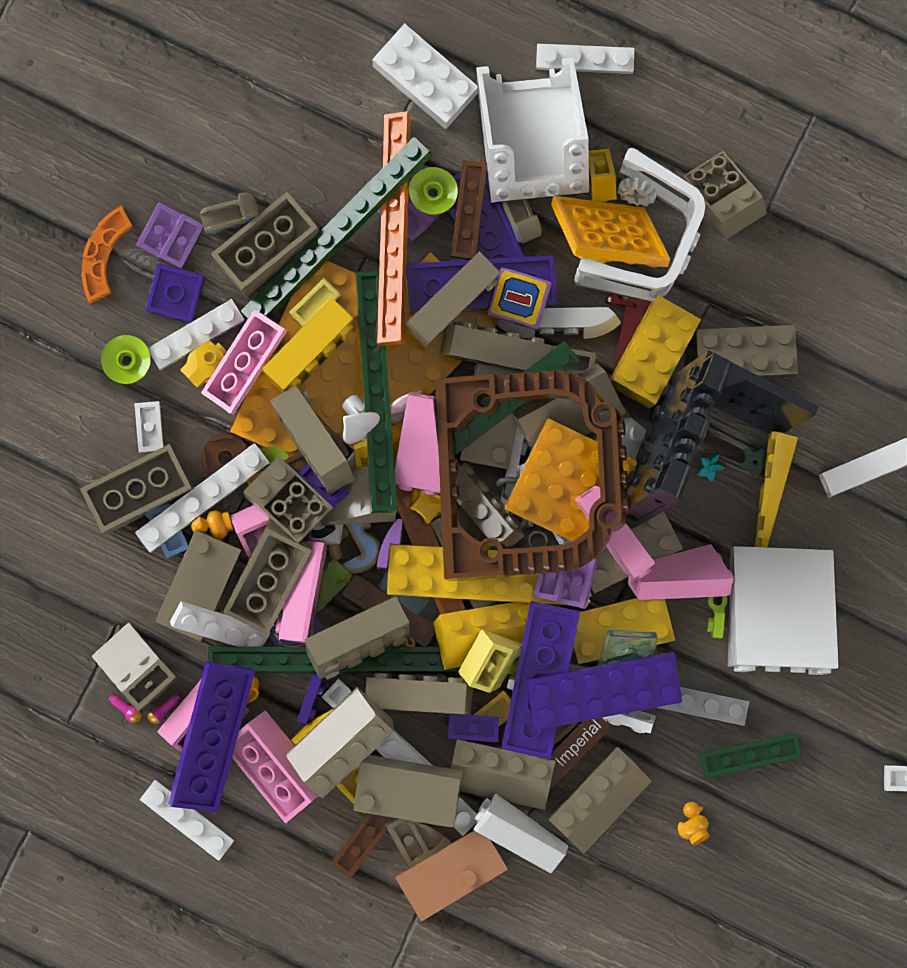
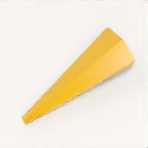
(778, 462)

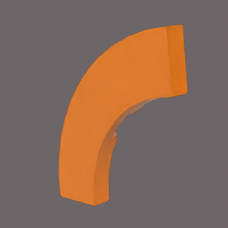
(98, 250)

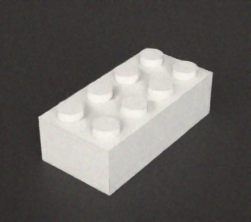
(425, 76)

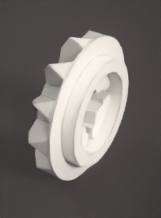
(645, 190)

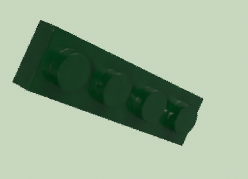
(750, 755)

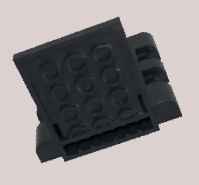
(682, 425)

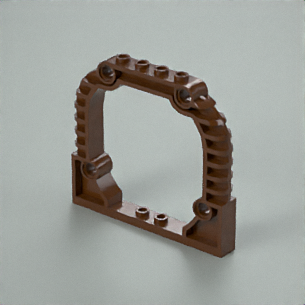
(457, 404)

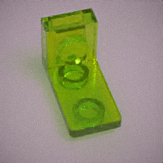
(332, 582)

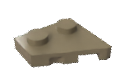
(415, 839)

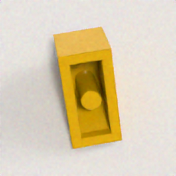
(601, 176)

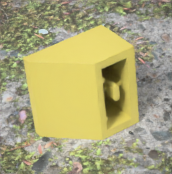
(489, 661)

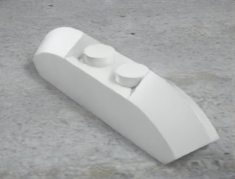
(591, 321)

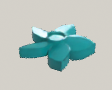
(709, 467)

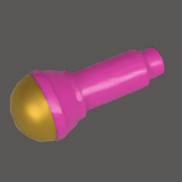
(130, 712)
(156, 714)

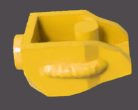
(203, 362)
(427, 505)

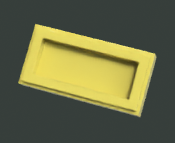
(314, 302)

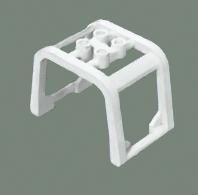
(590, 271)

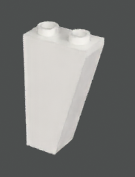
(865, 468)
(519, 833)

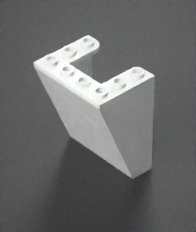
(534, 135)
(782, 610)

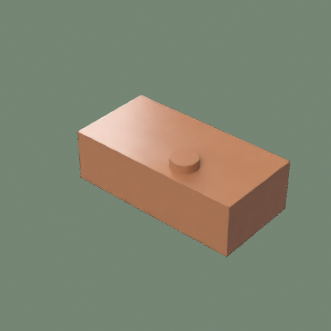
(450, 873)

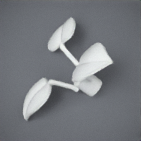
(360, 423)

